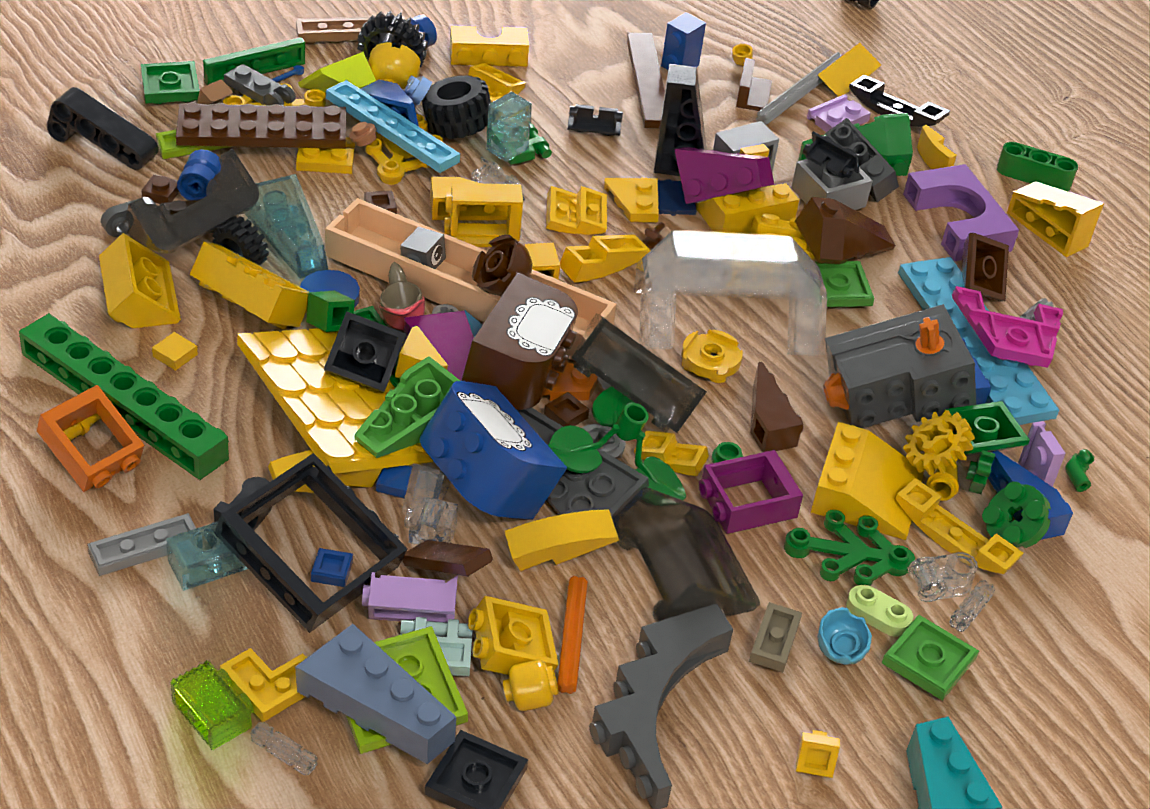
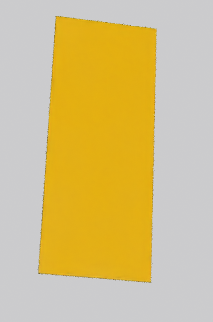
(848, 68)

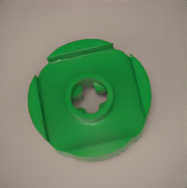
(1010, 500)

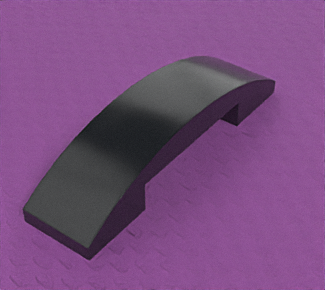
(873, 96)

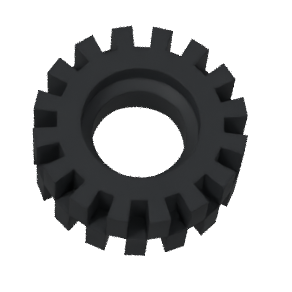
(242, 239)

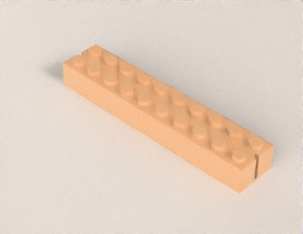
(371, 241)

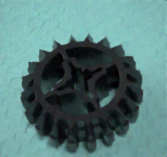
(391, 29)

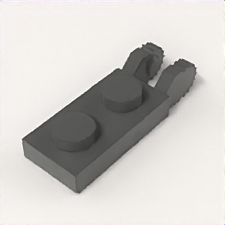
(258, 86)

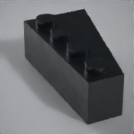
(680, 118)

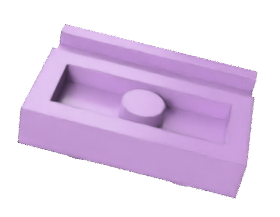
(836, 110)
(1043, 453)

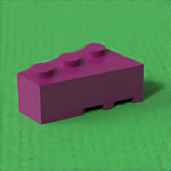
(717, 173)

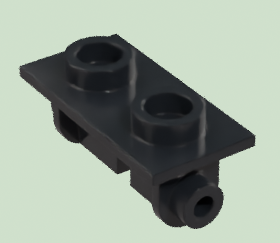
(606, 123)
(842, 160)

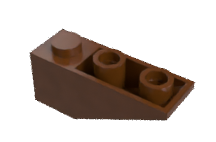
(772, 417)

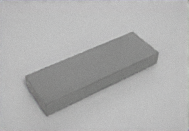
(136, 545)

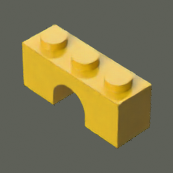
(472, 49)

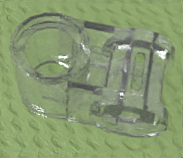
(945, 576)

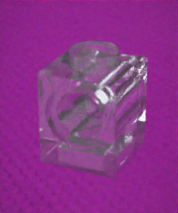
(431, 520)

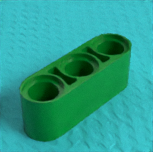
(1036, 165)

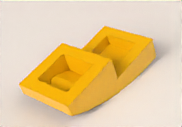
(933, 151)
(682, 458)

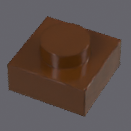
(160, 189)

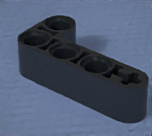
(83, 114)

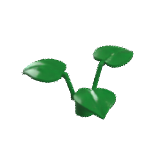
(613, 409)

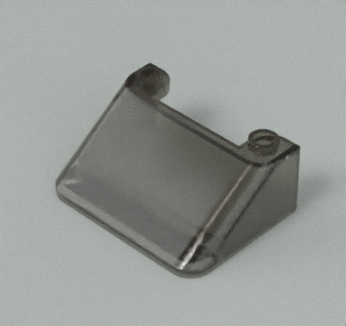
(637, 374)
(684, 555)

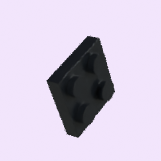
(476, 774)

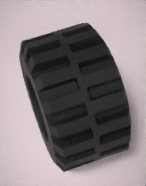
(457, 106)

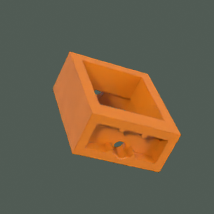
(75, 410)

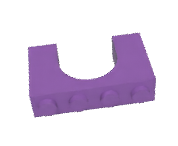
(962, 190)

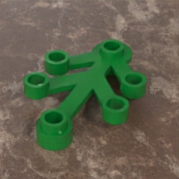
(890, 557)

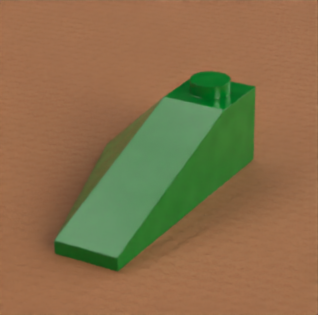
(890, 137)

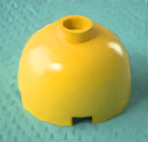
(394, 63)

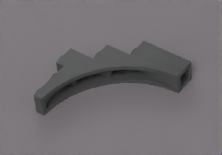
(665, 655)

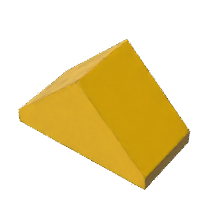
(416, 349)

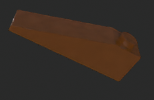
(840, 232)

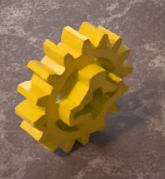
(939, 442)

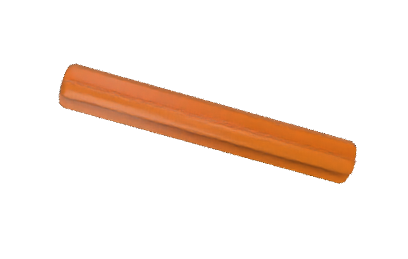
(572, 635)

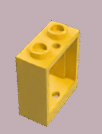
(483, 194)

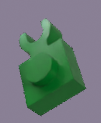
(980, 471)

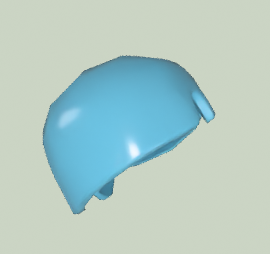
(844, 636)

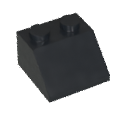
(365, 352)

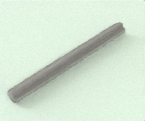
(794, 93)

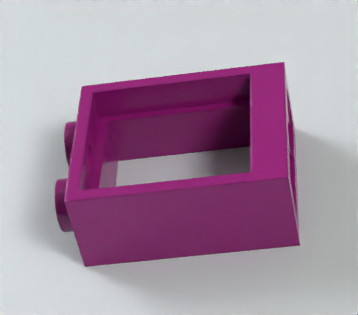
(744, 470)

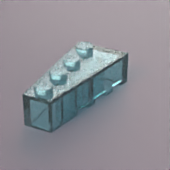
(289, 225)

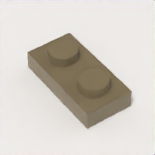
(775, 637)

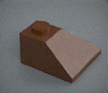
(985, 266)

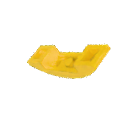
(953, 534)

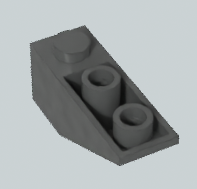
(869, 158)

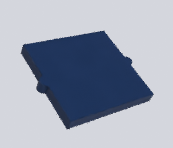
(672, 199)

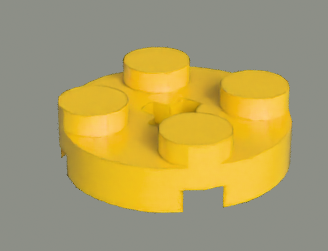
(717, 368)

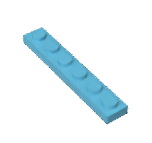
(393, 126)

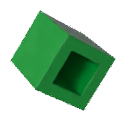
(328, 309)

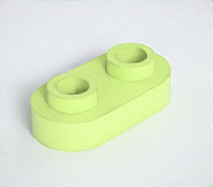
(879, 610)

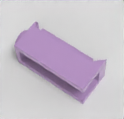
(408, 597)

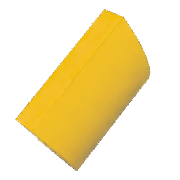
(498, 82)
(576, 213)

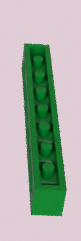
(148, 410)

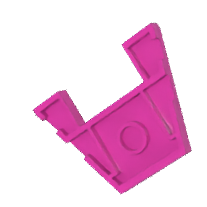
(1009, 335)

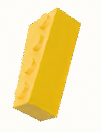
(250, 286)

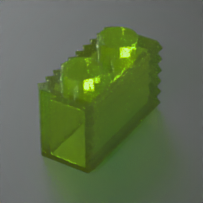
(212, 704)

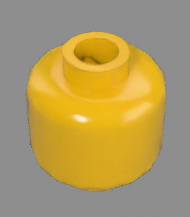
(531, 685)

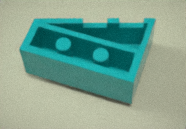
(945, 769)

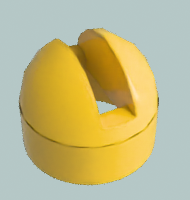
(741, 52)

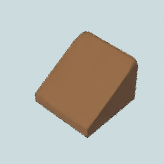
(213, 92)

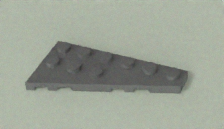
(603, 489)

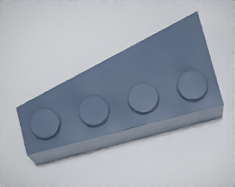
(370, 687)

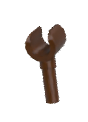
(653, 236)

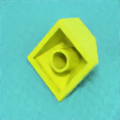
(353, 69)

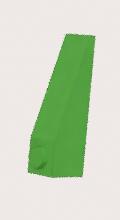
(406, 409)

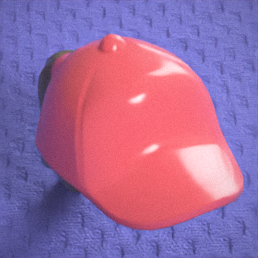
(400, 299)

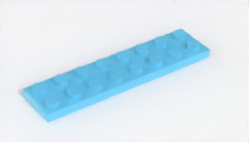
(1010, 380)

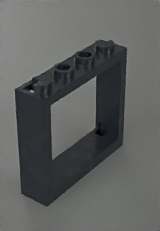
(275, 573)

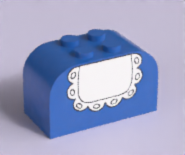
(491, 452)

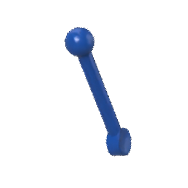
(298, 70)

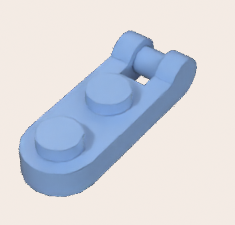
(417, 88)

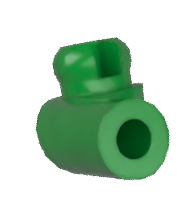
(1077, 468)

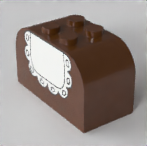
(523, 342)

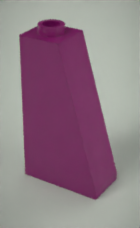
(449, 336)

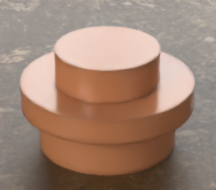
(363, 133)

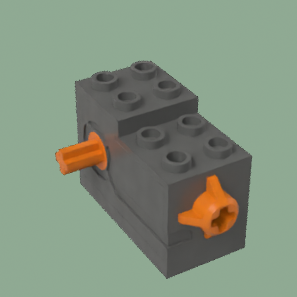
(900, 369)

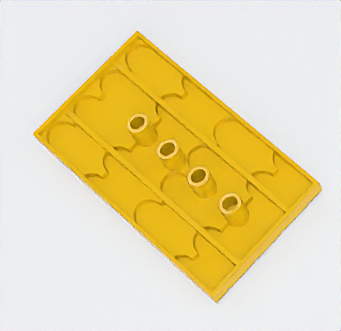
(318, 403)

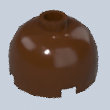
(500, 264)

